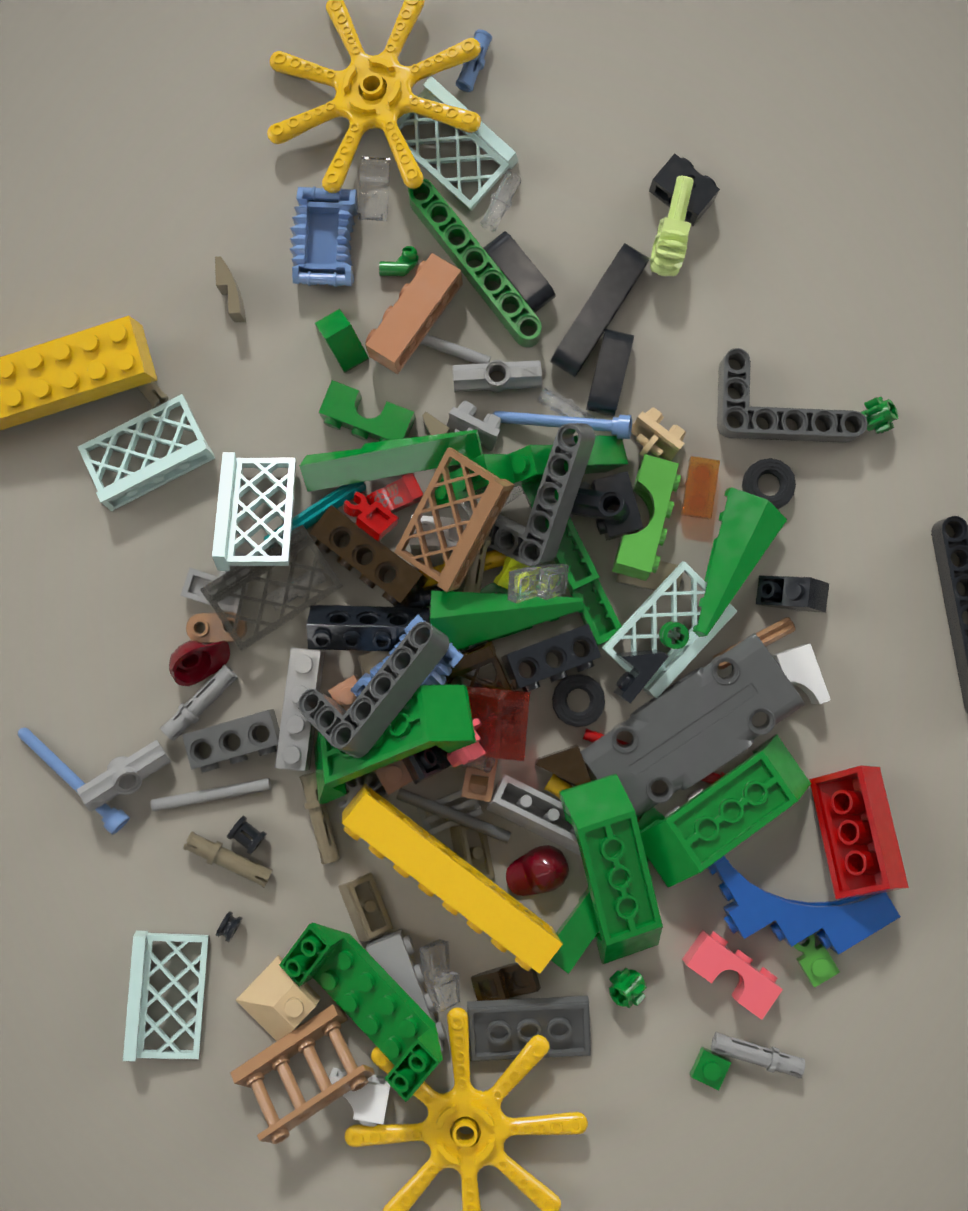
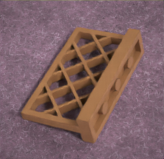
(471, 537)

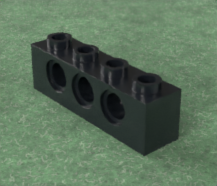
(359, 626)

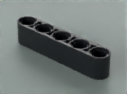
(599, 310)

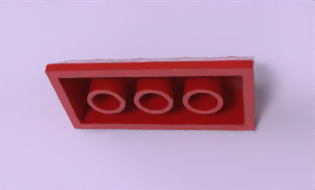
(858, 832)

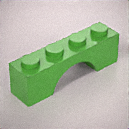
(654, 484)

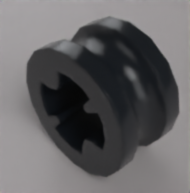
(229, 926)

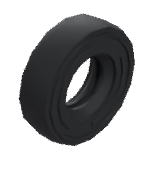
(779, 470)
(595, 707)

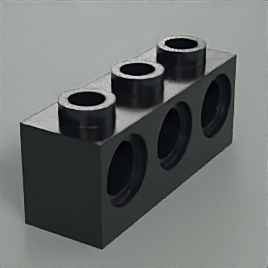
(562, 647)

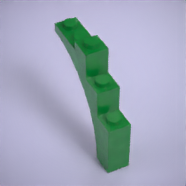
(529, 464)

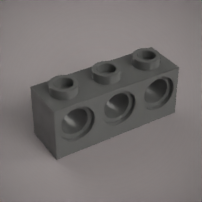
(218, 736)

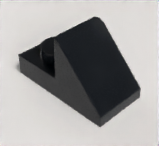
(644, 666)

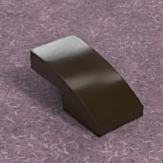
(505, 982)

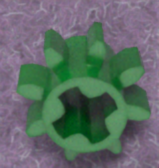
(880, 414)
(627, 988)

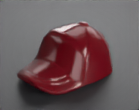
(195, 661)
(537, 871)

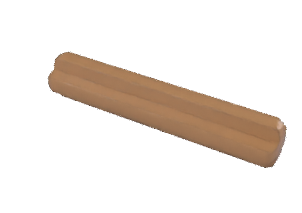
(767, 636)

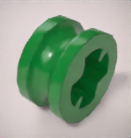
(667, 641)

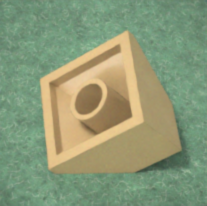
(278, 1001)

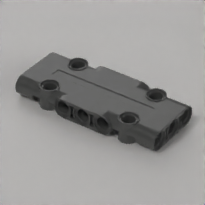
(695, 725)

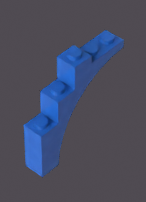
(839, 922)

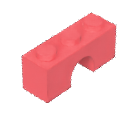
(755, 988)

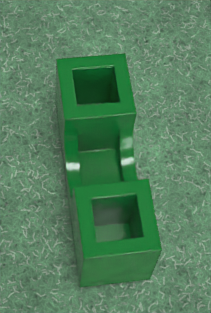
(341, 409)

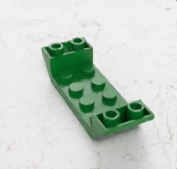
(430, 718)
(725, 813)
(614, 867)
(370, 1000)

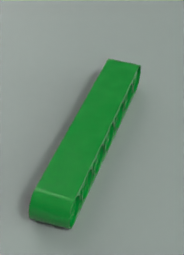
(479, 276)

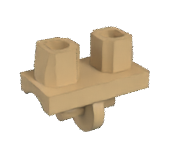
(656, 437)

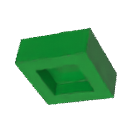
(710, 1068)

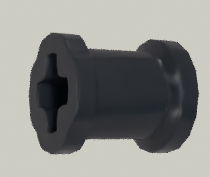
(243, 825)

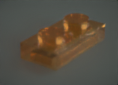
(700, 487)

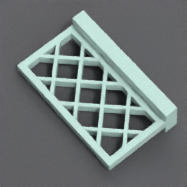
(484, 138)
(150, 475)
(228, 512)
(678, 658)
(139, 991)

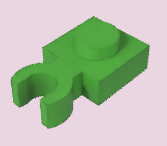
(816, 962)

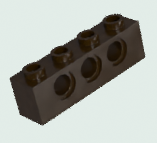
(335, 525)

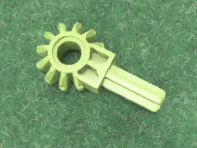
(673, 232)

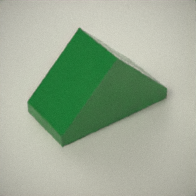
(342, 340)

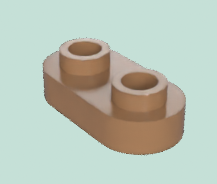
(214, 628)

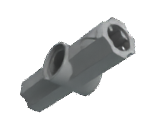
(517, 376)
(113, 781)

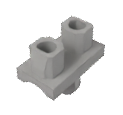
(463, 420)

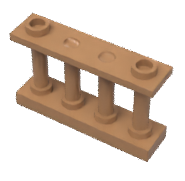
(278, 1058)

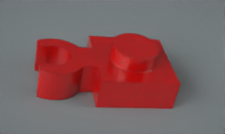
(373, 518)

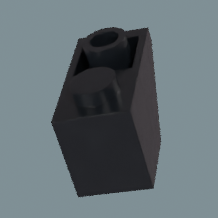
(793, 593)
(426, 763)

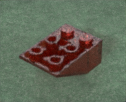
(502, 720)

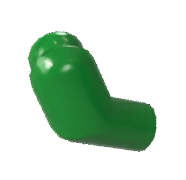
(402, 266)

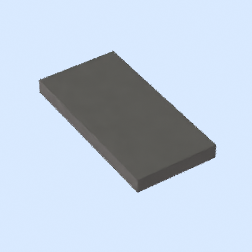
(505, 1026)

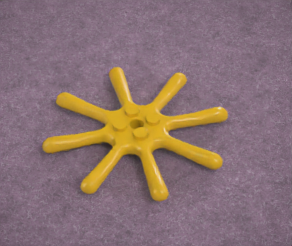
(375, 108)
(476, 1110)

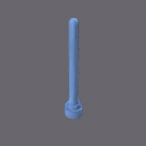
(618, 426)
(113, 818)

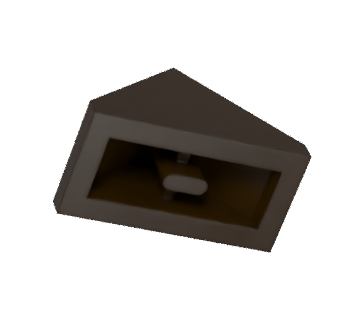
(566, 764)

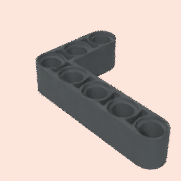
(775, 416)
(545, 504)
(382, 698)

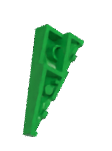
(744, 536)
(479, 617)

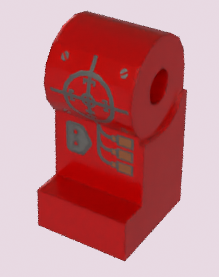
(398, 494)

